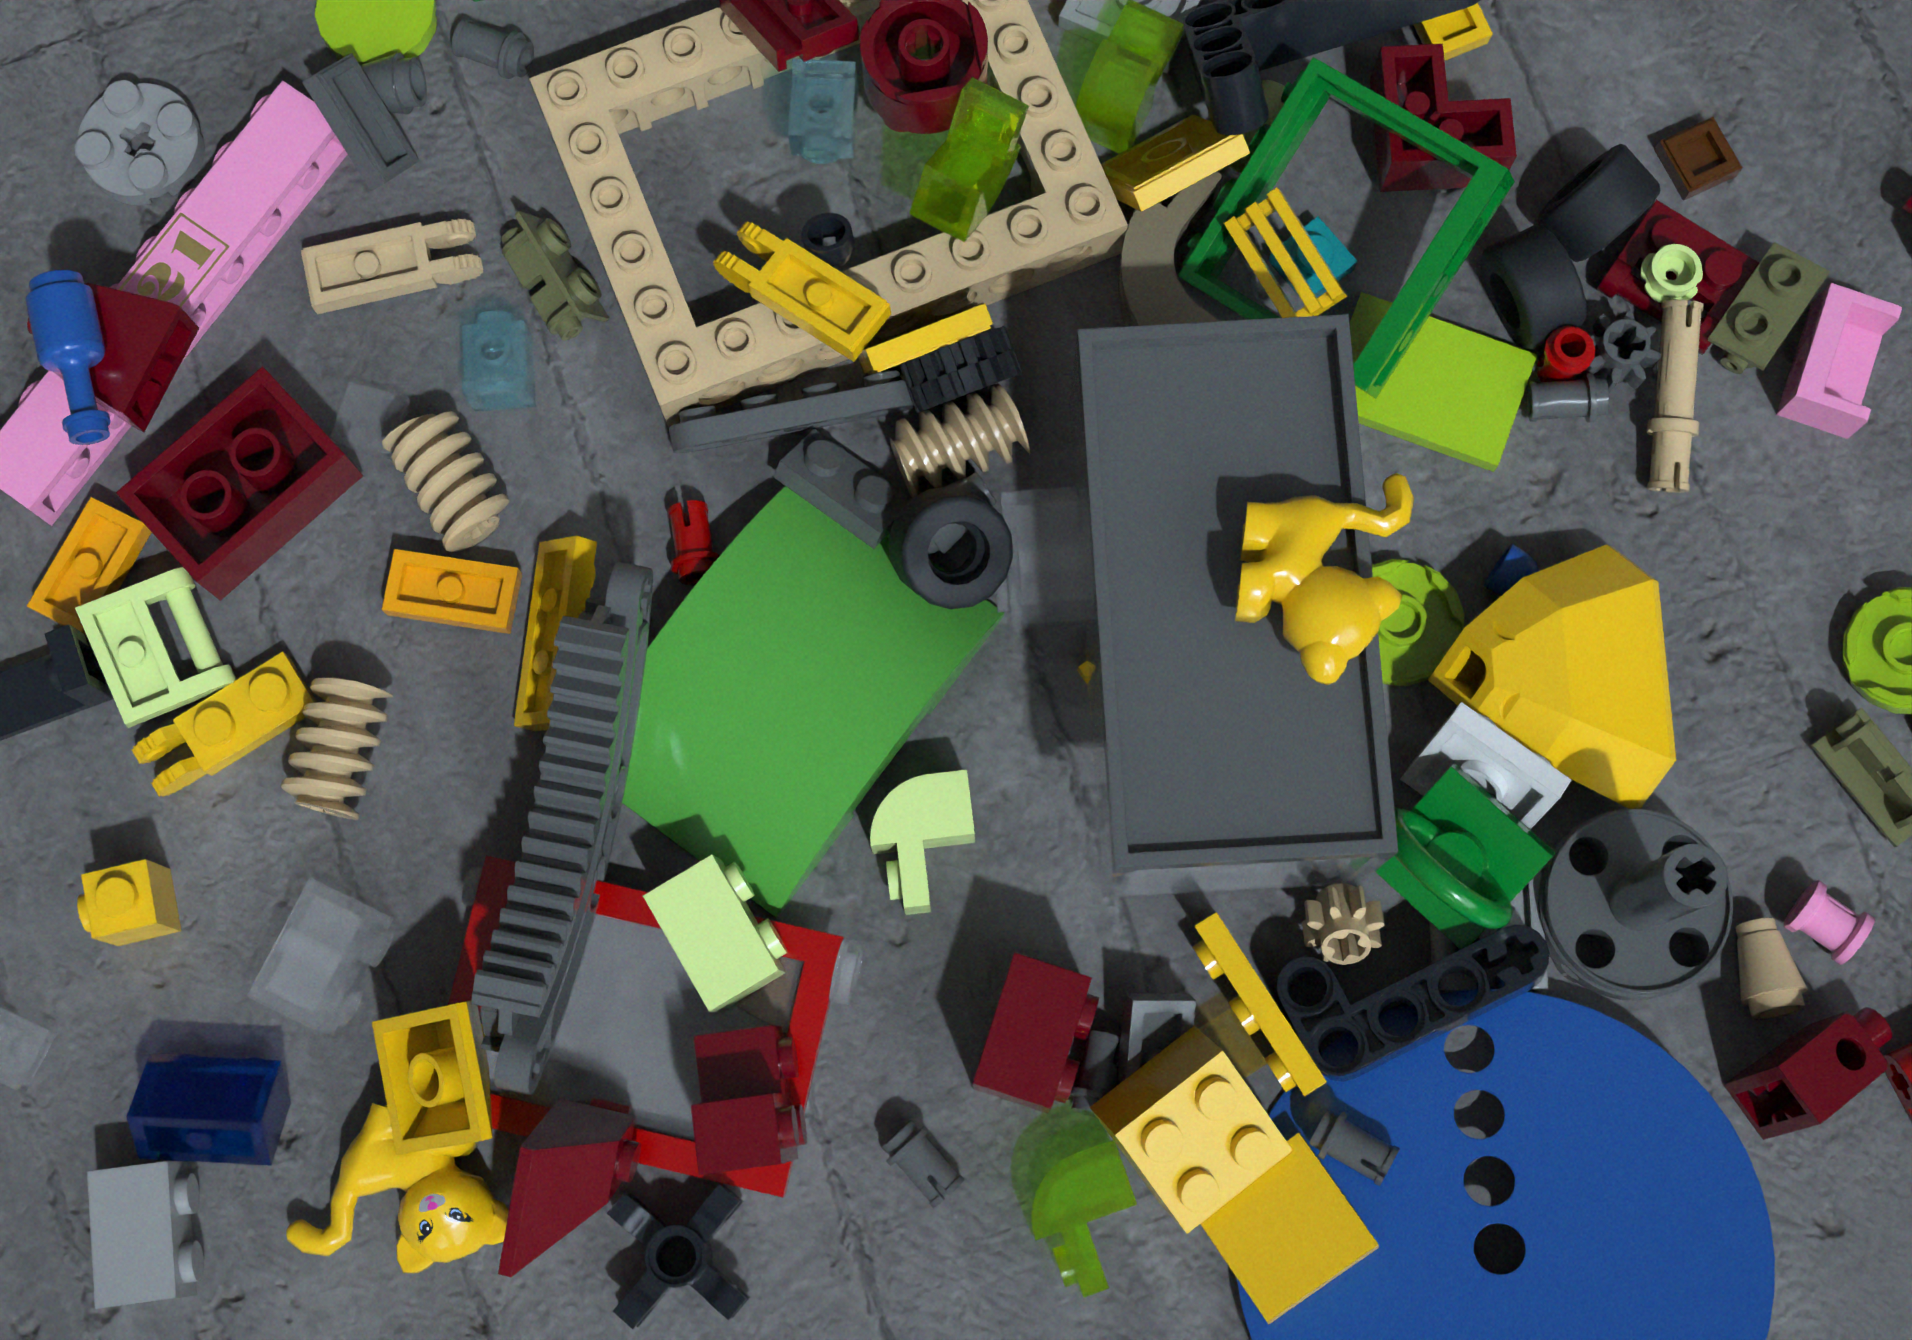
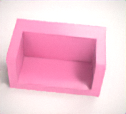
(1836, 360)

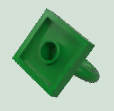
(1462, 858)

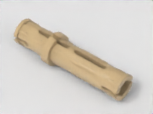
(1675, 397)

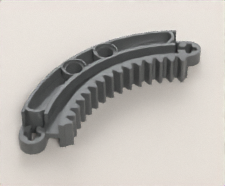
(570, 830)

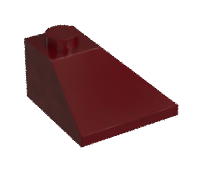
(565, 1176)

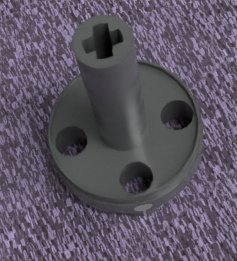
(1635, 903)

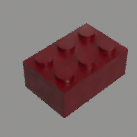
(239, 484)

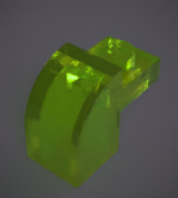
(1124, 76)
(972, 163)
(1070, 1196)

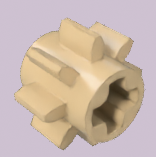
(1343, 923)

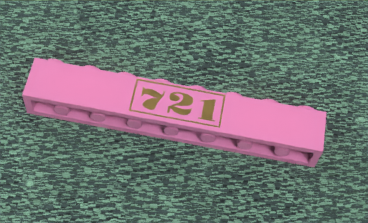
(195, 262)

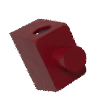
(142, 352)
(1812, 1073)

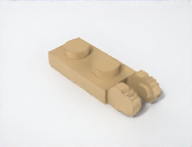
(387, 264)

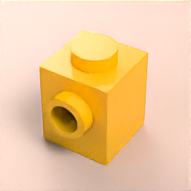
(129, 903)

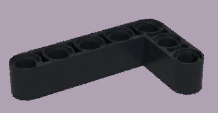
(1241, 37)

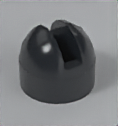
(826, 226)

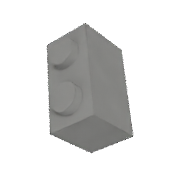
(143, 1233)

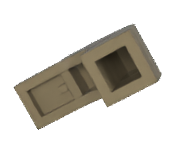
(1147, 274)

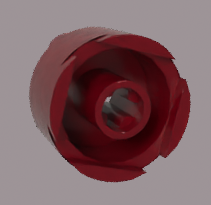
(916, 92)

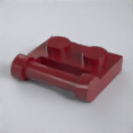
(1723, 267)

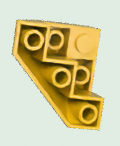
(1575, 672)

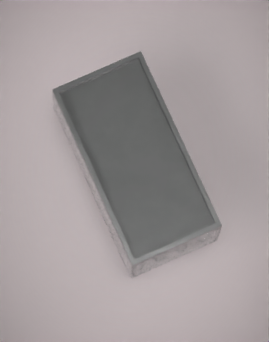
(1205, 727)

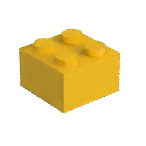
(1191, 1128)

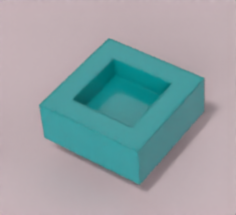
(1332, 250)

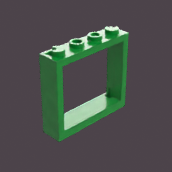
(1269, 156)

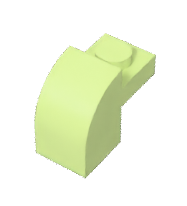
(918, 816)

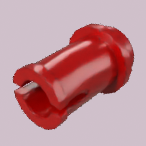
(1566, 354)
(691, 541)

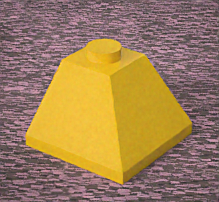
(435, 1077)

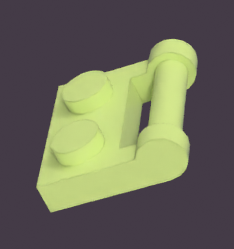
(136, 656)

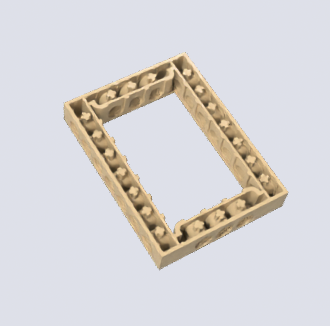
(686, 64)

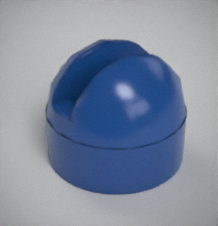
(1509, 569)

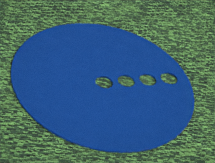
(1623, 1192)

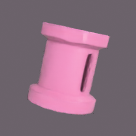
(1829, 922)

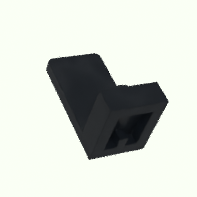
(52, 685)

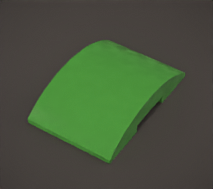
(787, 694)

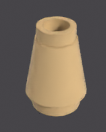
(1767, 971)

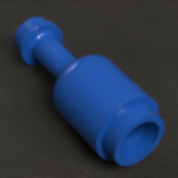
(70, 343)

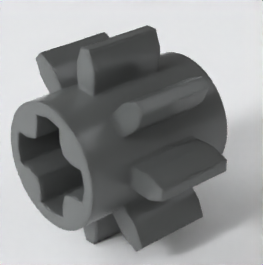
(1635, 351)

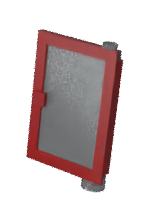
(635, 1021)

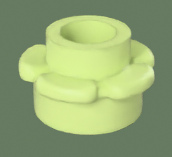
(1682, 262)

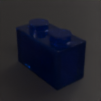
(209, 1109)

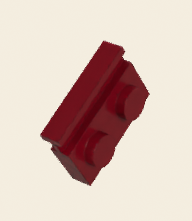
(793, 27)

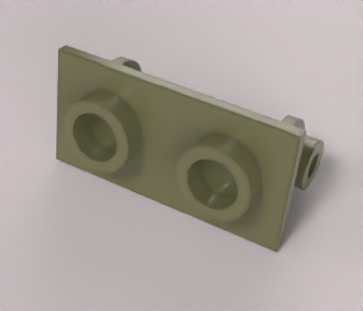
(541, 252)
(1766, 309)
(1871, 773)

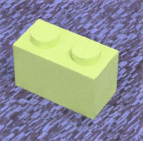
(717, 933)

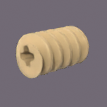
(958, 438)
(446, 479)
(335, 745)

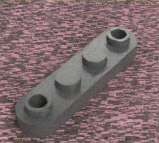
(766, 418)

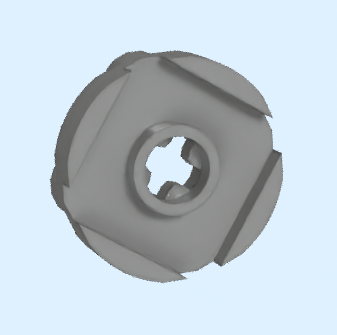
(126, 112)

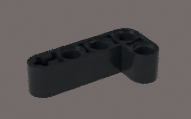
(1416, 990)

